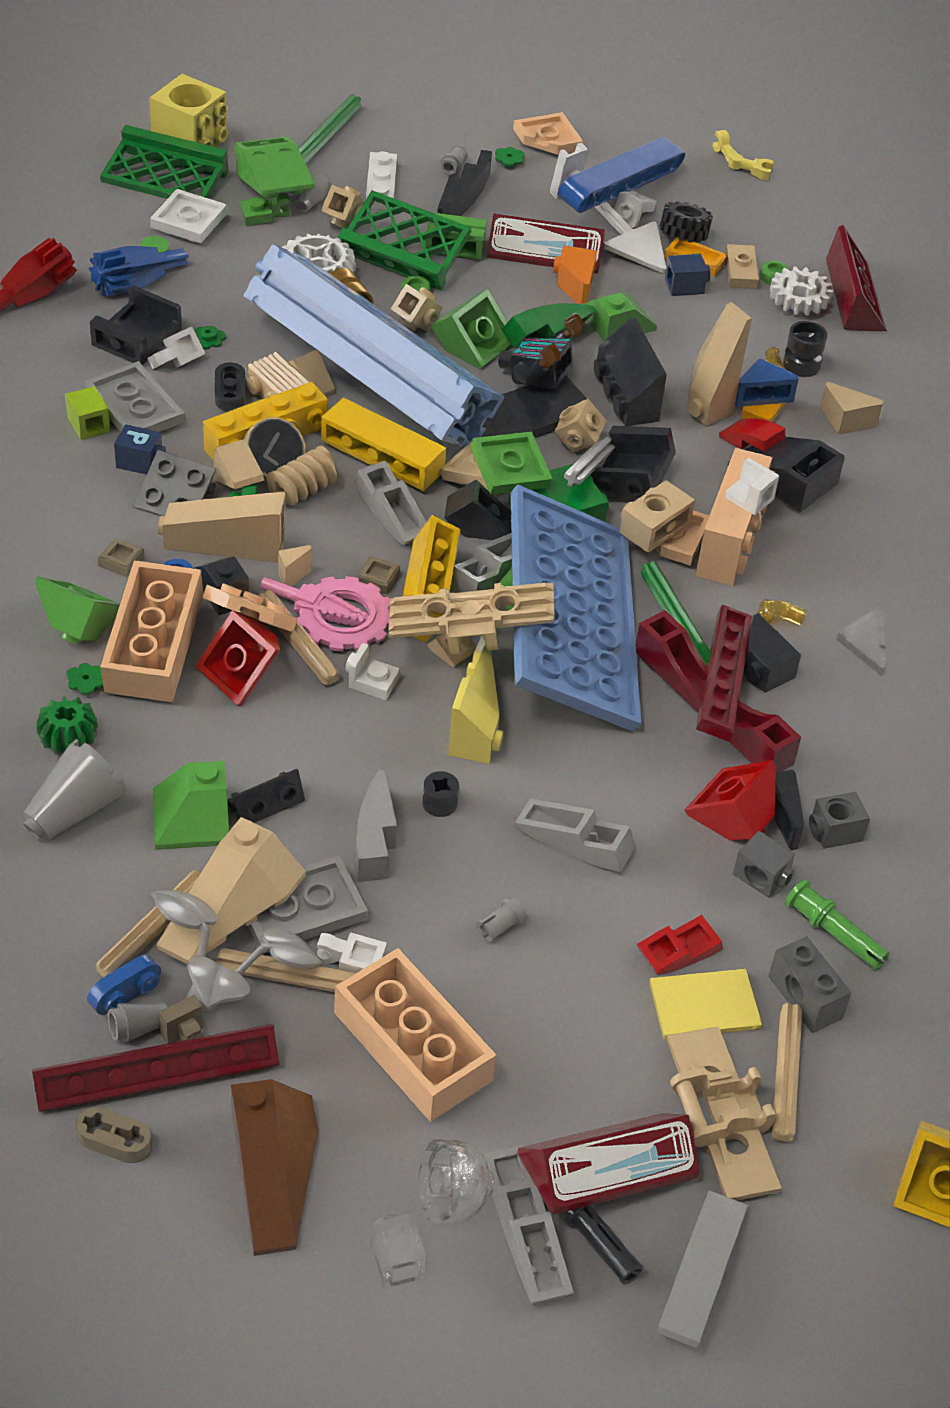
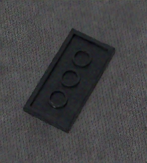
(532, 409)

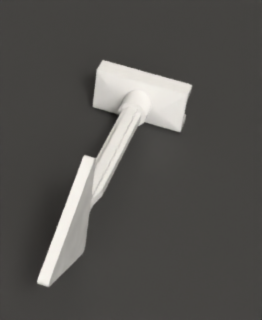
(637, 244)

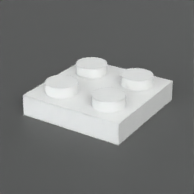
(188, 216)

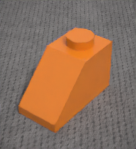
(575, 272)

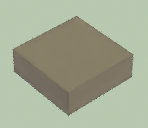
(120, 557)
(379, 573)

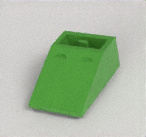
(272, 166)

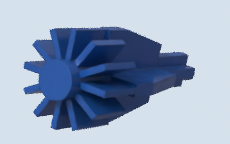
(127, 266)

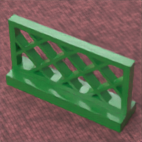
(170, 152)
(397, 260)

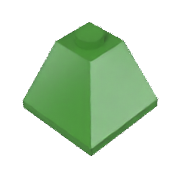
(615, 311)
(473, 330)
(75, 609)
(191, 807)

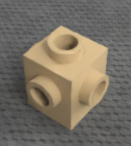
(342, 205)
(417, 308)
(580, 426)

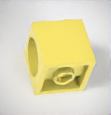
(190, 111)

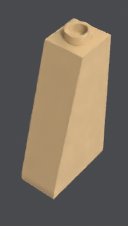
(227, 526)

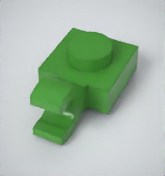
(262, 211)

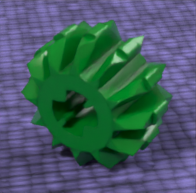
(65, 722)

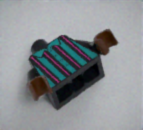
(543, 360)

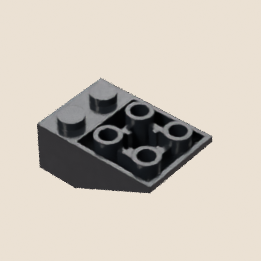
(804, 469)

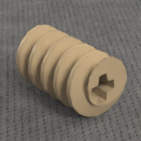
(303, 475)

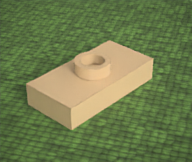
(742, 266)

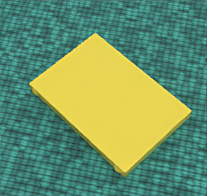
(705, 1001)

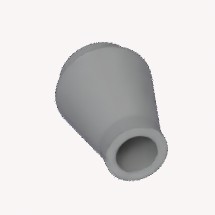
(313, 195)
(133, 1020)

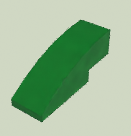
(543, 321)

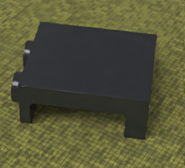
(138, 327)
(637, 461)

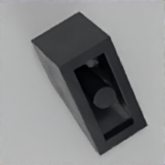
(478, 513)
(227, 572)
(769, 656)

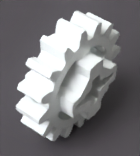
(801, 290)

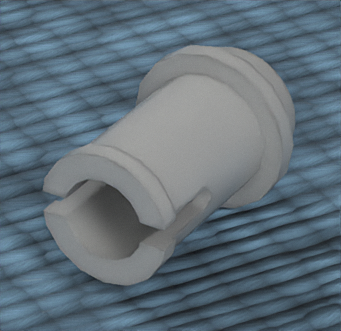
(452, 162)
(501, 919)

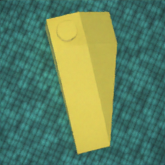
(476, 711)

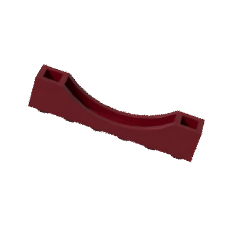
(671, 653)

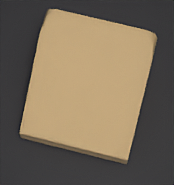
(294, 564)
(440, 648)

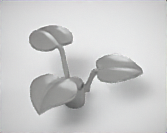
(212, 981)

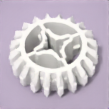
(323, 251)

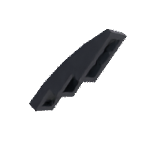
(463, 191)

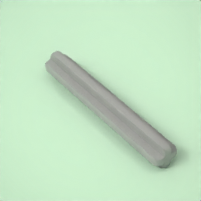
(589, 462)

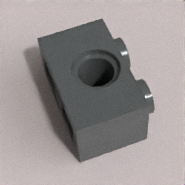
(811, 982)

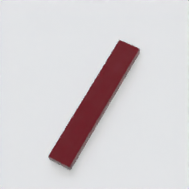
(724, 673)
(155, 1067)

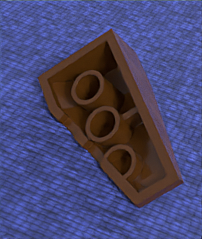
(275, 1152)

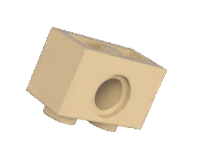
(656, 516)

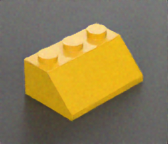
(926, 1175)

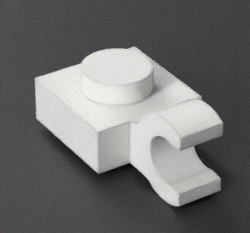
(180, 348)
(352, 954)

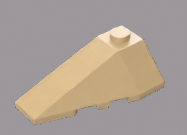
(719, 367)
(238, 883)

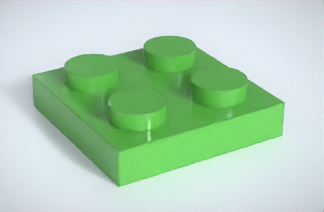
(510, 461)

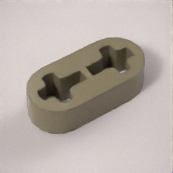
(112, 1136)

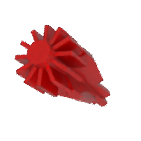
(36, 274)

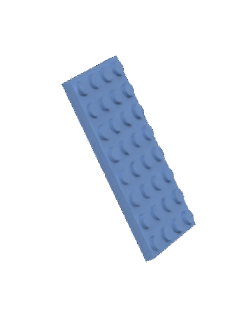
(591, 647)

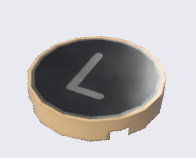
(274, 443)

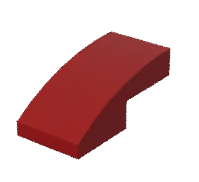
(753, 431)
(682, 947)

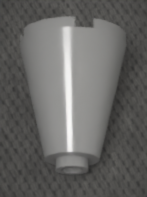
(72, 792)

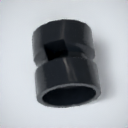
(805, 348)

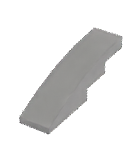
(528, 1228)
(702, 1269)

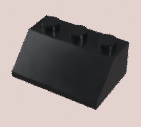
(631, 375)

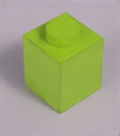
(87, 412)

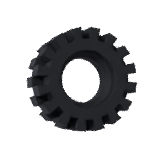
(686, 221)

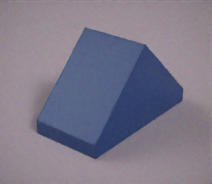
(766, 385)

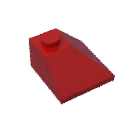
(239, 656)
(737, 801)

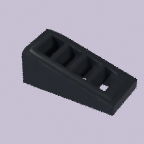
(788, 808)

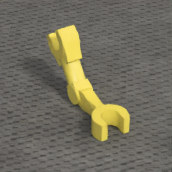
(759, 167)

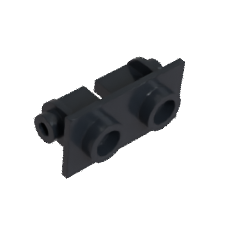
(268, 797)

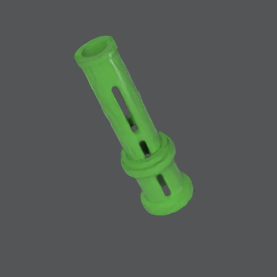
(823, 914)

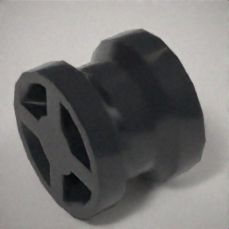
(440, 794)

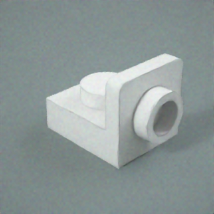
(631, 206)
(371, 675)

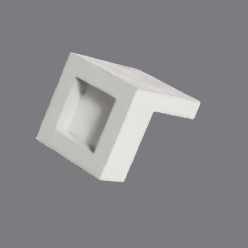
(754, 488)

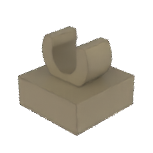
(181, 1020)

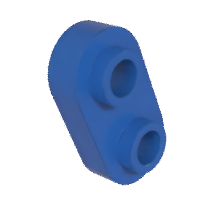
(124, 984)

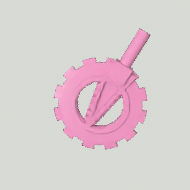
(326, 602)

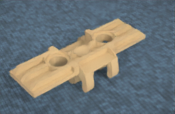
(472, 612)
(733, 1106)

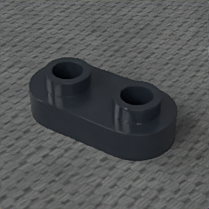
(230, 386)

